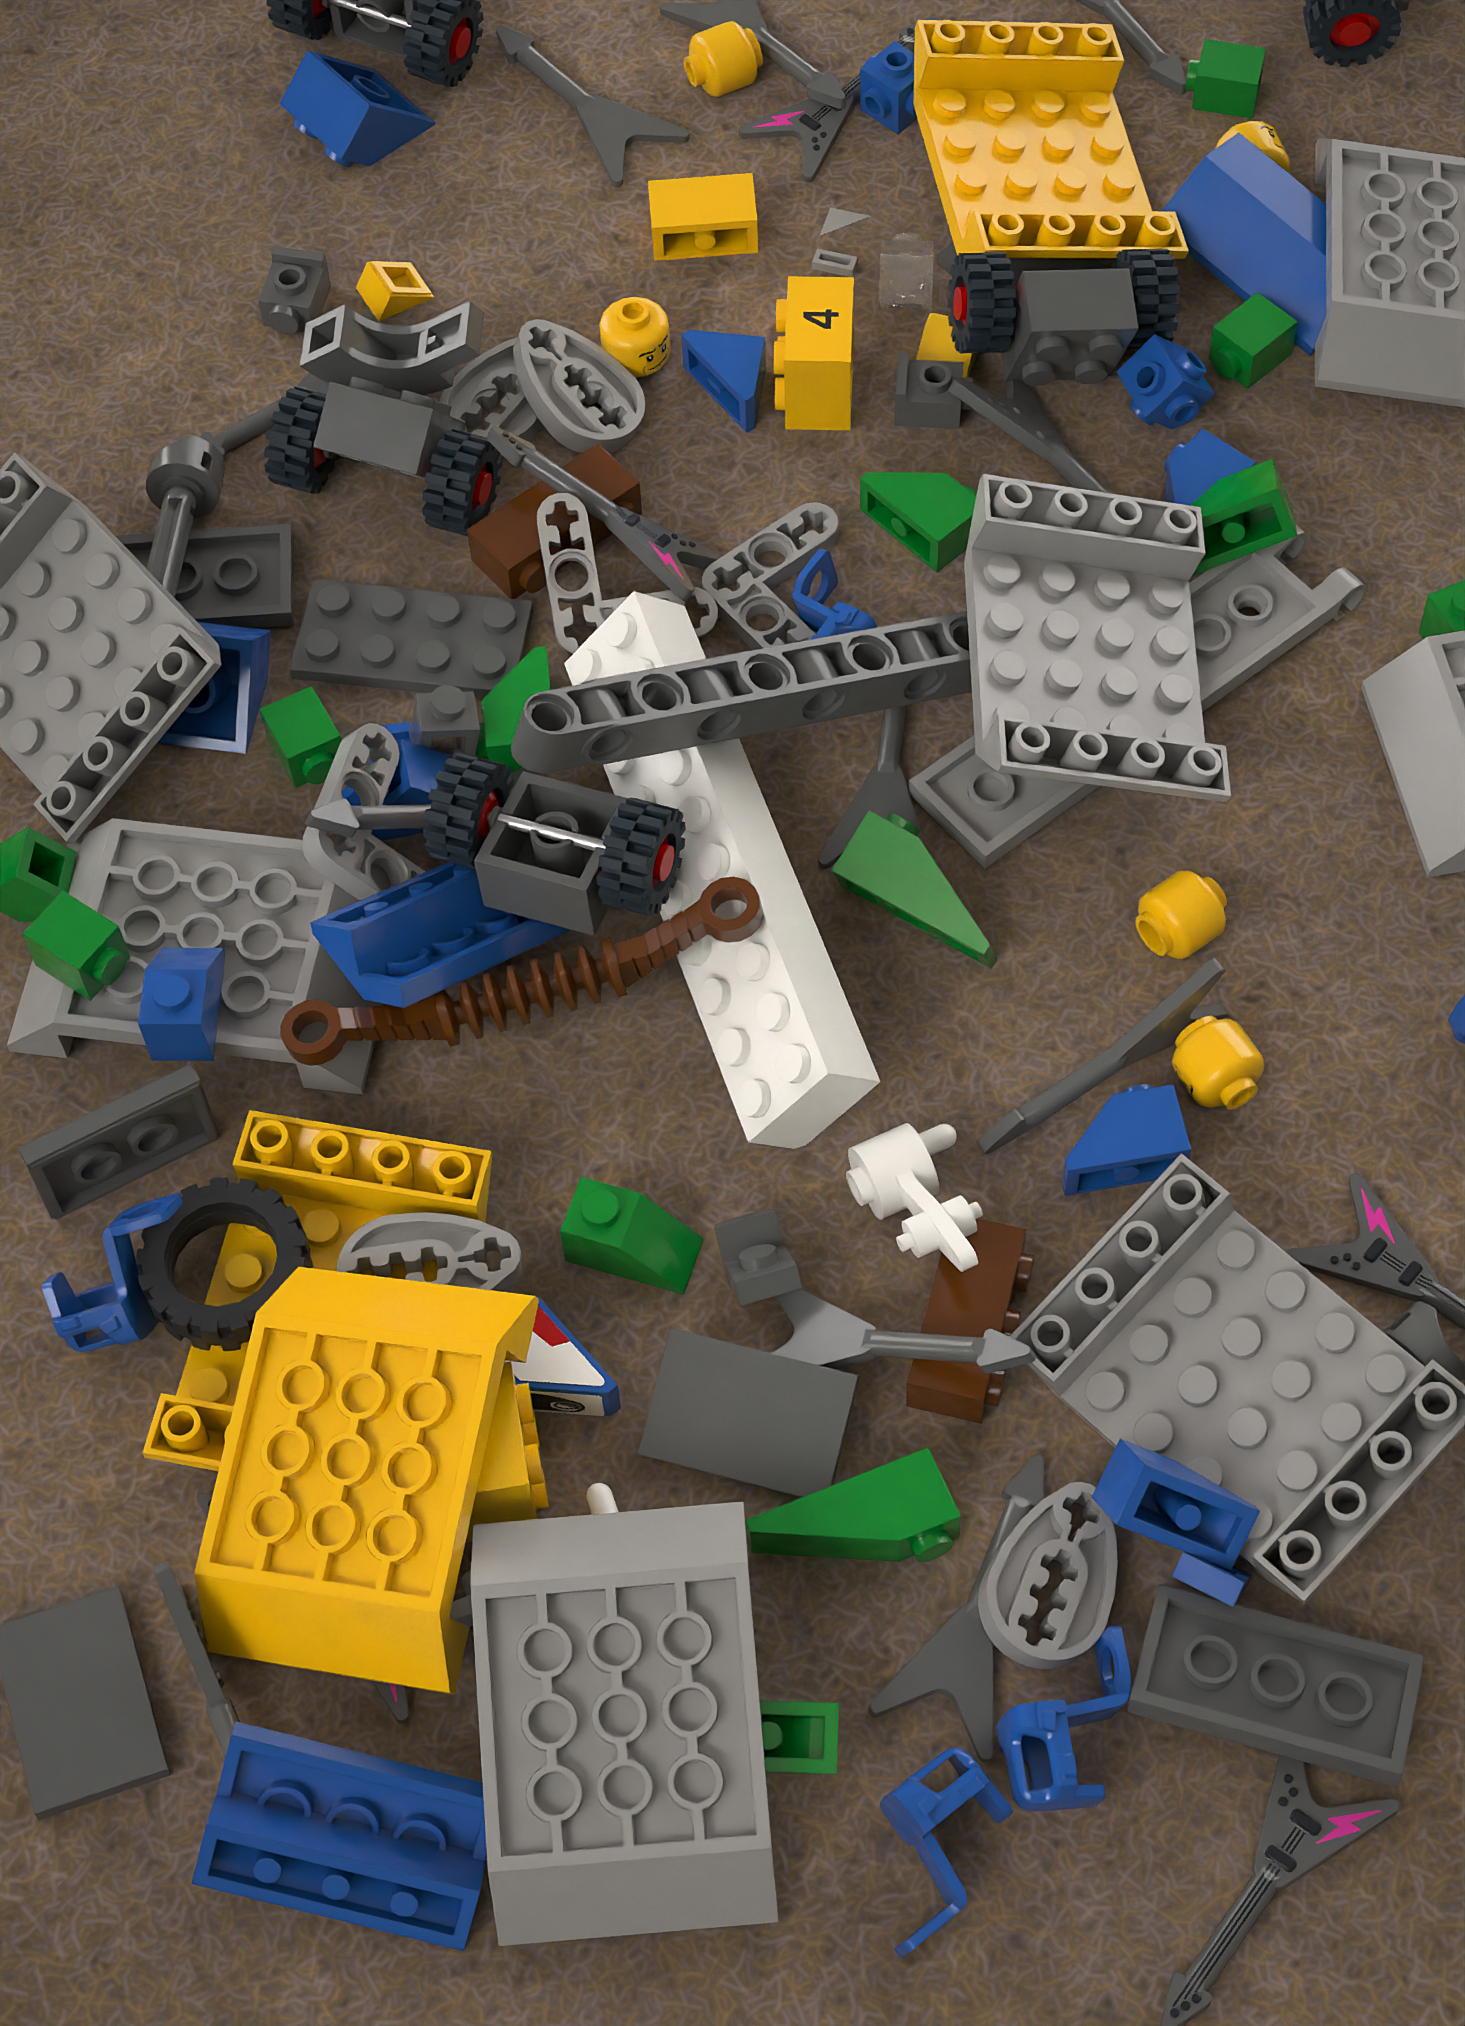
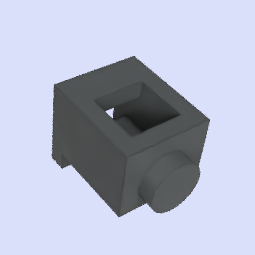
(294, 289)
(924, 393)
(445, 714)

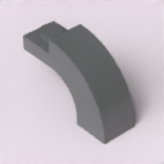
(399, 357)

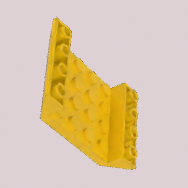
(1032, 141)
(336, 1185)
(355, 1475)

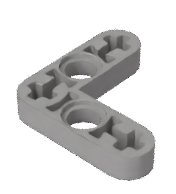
(755, 586)
(601, 610)
(356, 854)

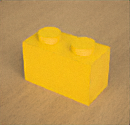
(703, 216)

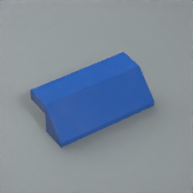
(1257, 232)
(424, 936)
(346, 1836)

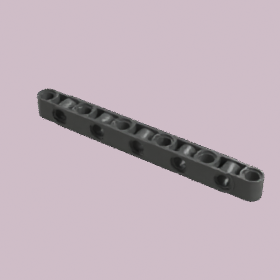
(743, 694)

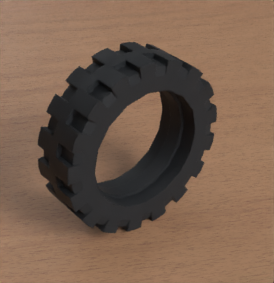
(201, 1210)

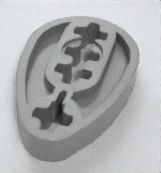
(577, 362)
(477, 388)
(451, 1240)
(1082, 1597)

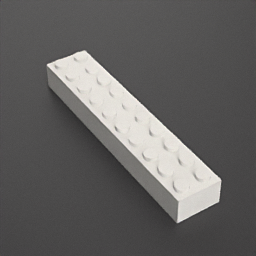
(773, 997)

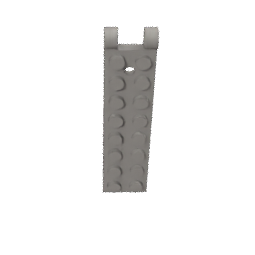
(999, 810)

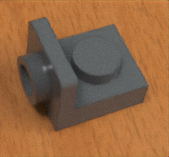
(756, 1257)

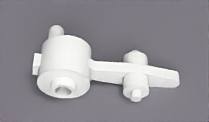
(898, 1174)

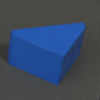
(729, 370)

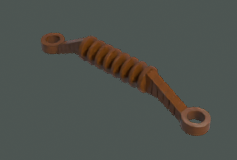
(441, 1017)

